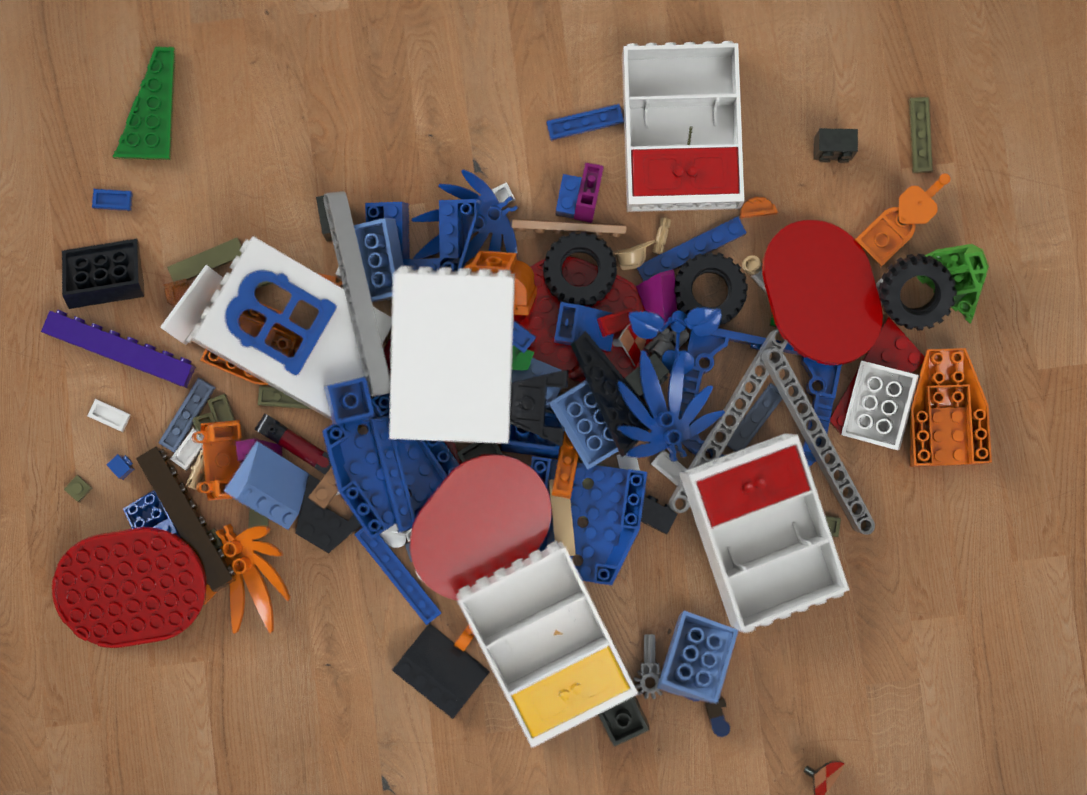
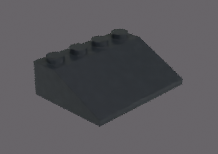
(102, 274)
(440, 671)

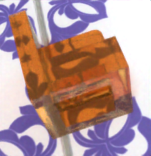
(175, 290)

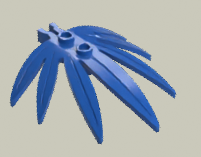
(489, 219)
(665, 426)

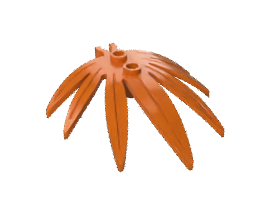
(243, 559)

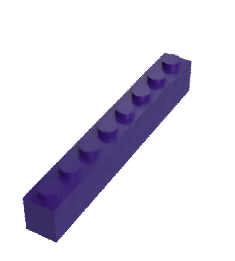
(118, 349)

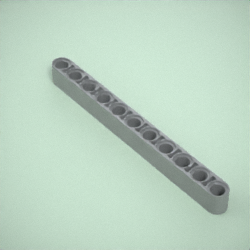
(357, 293)
(736, 414)
(810, 437)

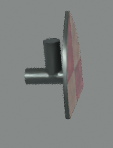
(825, 776)

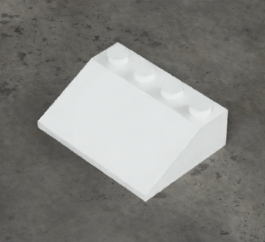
(880, 405)

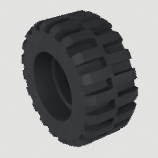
(580, 244)
(717, 265)
(934, 309)

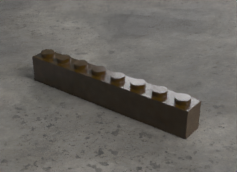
(185, 517)

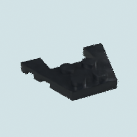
(529, 405)
(321, 525)

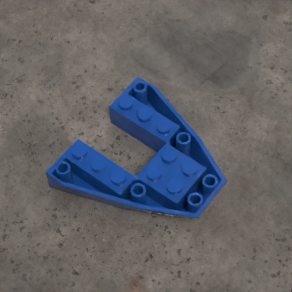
(455, 230)

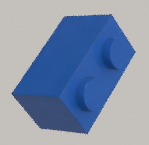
(568, 196)

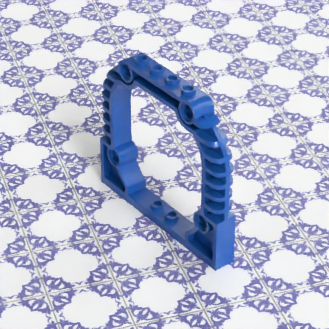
(707, 346)

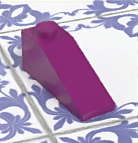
(588, 192)

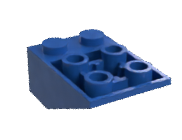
(576, 319)
(149, 513)

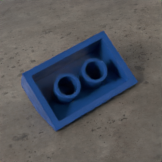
(530, 443)

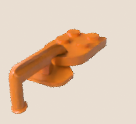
(886, 235)

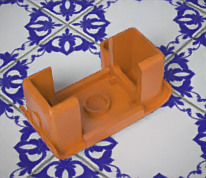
(219, 456)

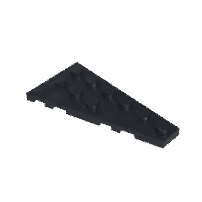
(603, 382)

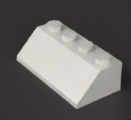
(192, 305)

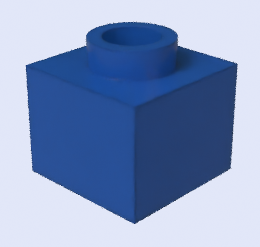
(121, 466)

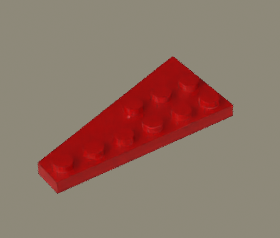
(890, 350)

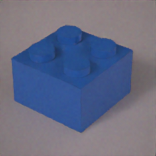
(349, 400)

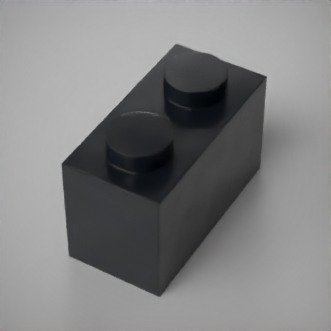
(656, 515)

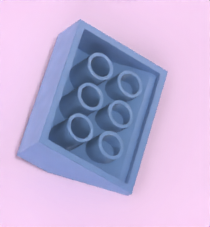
(584, 424)
(269, 485)
(697, 658)

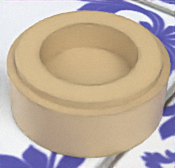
(752, 265)

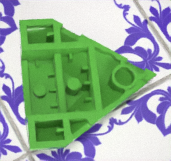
(969, 271)

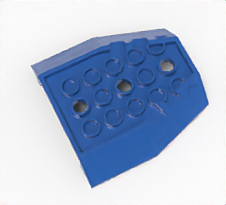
(361, 476)
(612, 511)

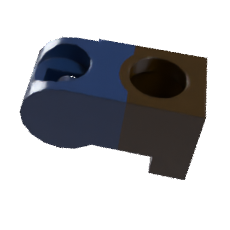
(716, 718)

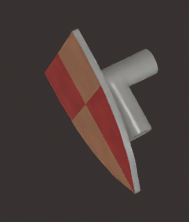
(631, 343)

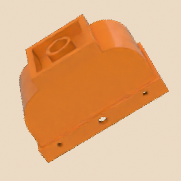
(525, 289)

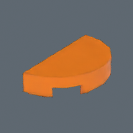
(757, 207)

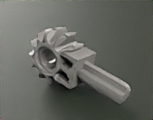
(648, 668)

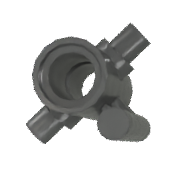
(665, 341)

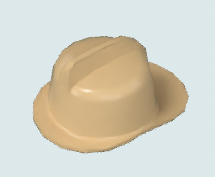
(632, 257)

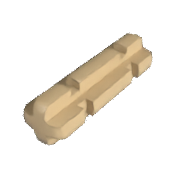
(661, 236)

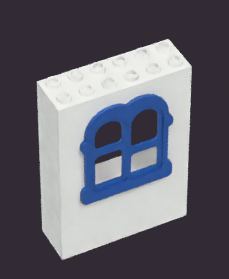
(327, 348)

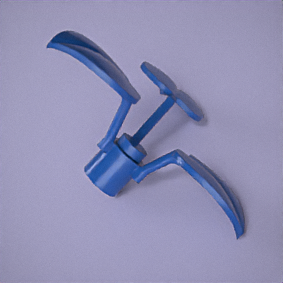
(702, 320)

